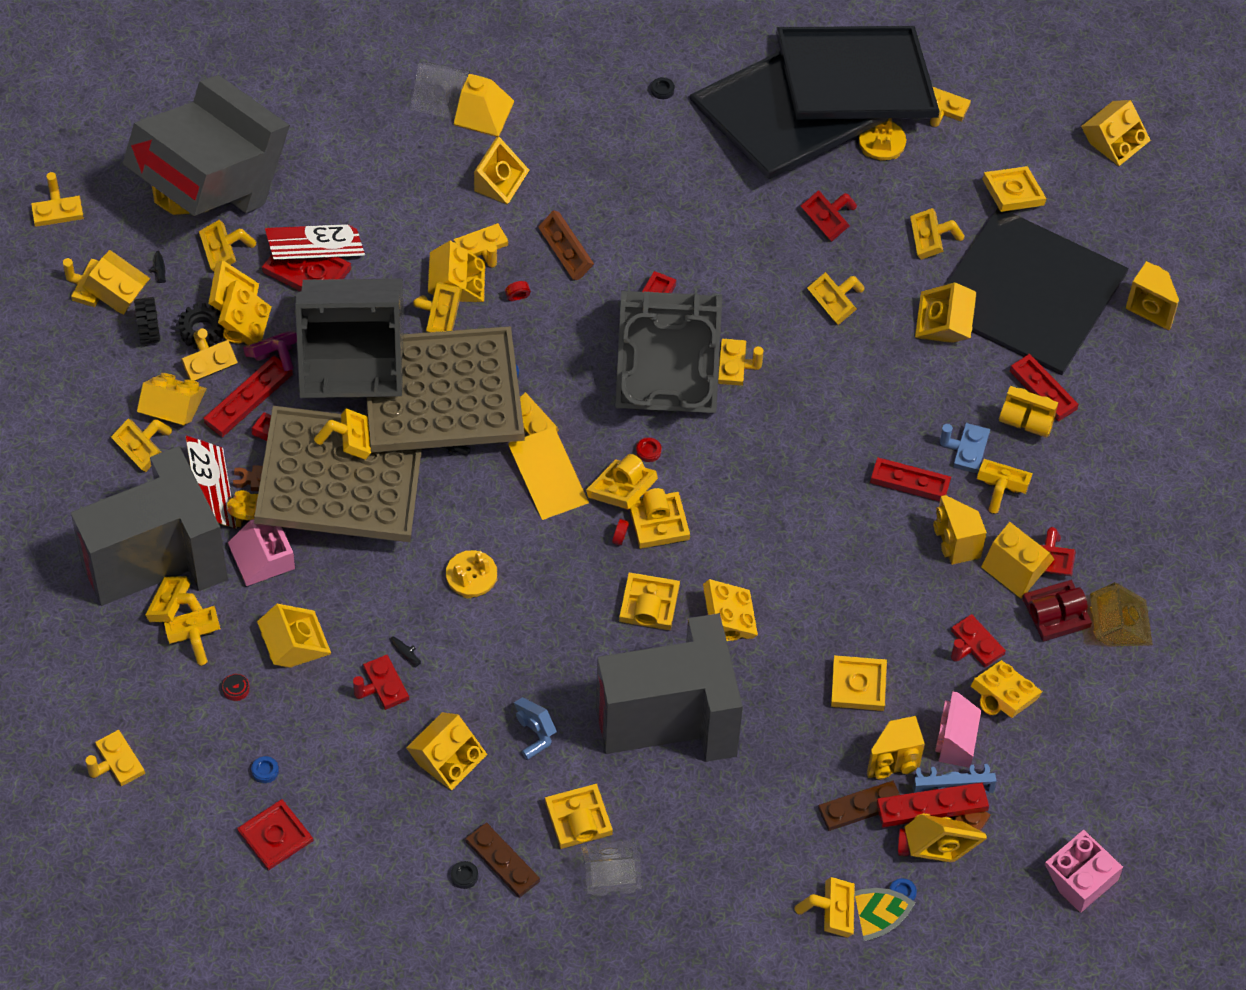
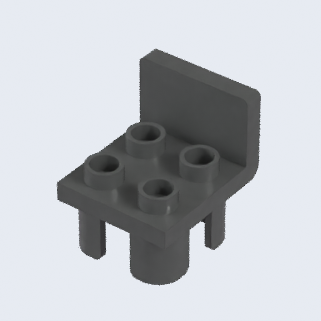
(668, 351)

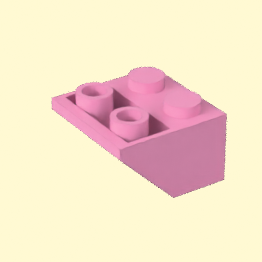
(261, 552)
(958, 731)
(1083, 870)

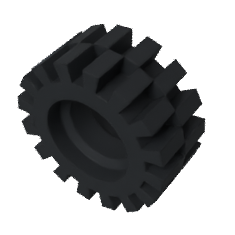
(196, 315)
(147, 320)

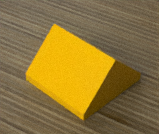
(499, 173)

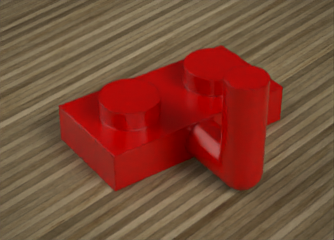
(827, 214)
(1063, 557)
(976, 640)
(383, 682)

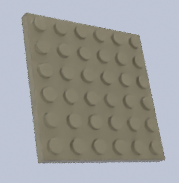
(454, 393)
(330, 489)

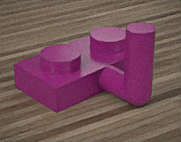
(280, 342)

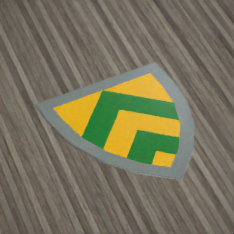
(881, 910)

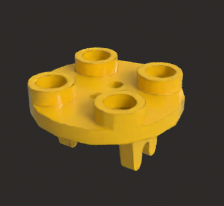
(883, 141)
(242, 506)
(462, 580)

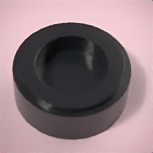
(662, 88)
(464, 874)

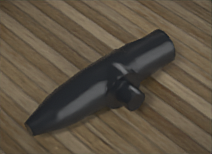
(159, 268)
(458, 449)
(406, 651)

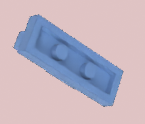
(954, 779)

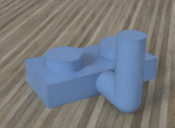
(969, 448)
(539, 721)

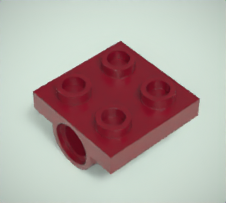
(1058, 610)

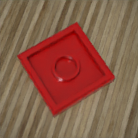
(275, 834)

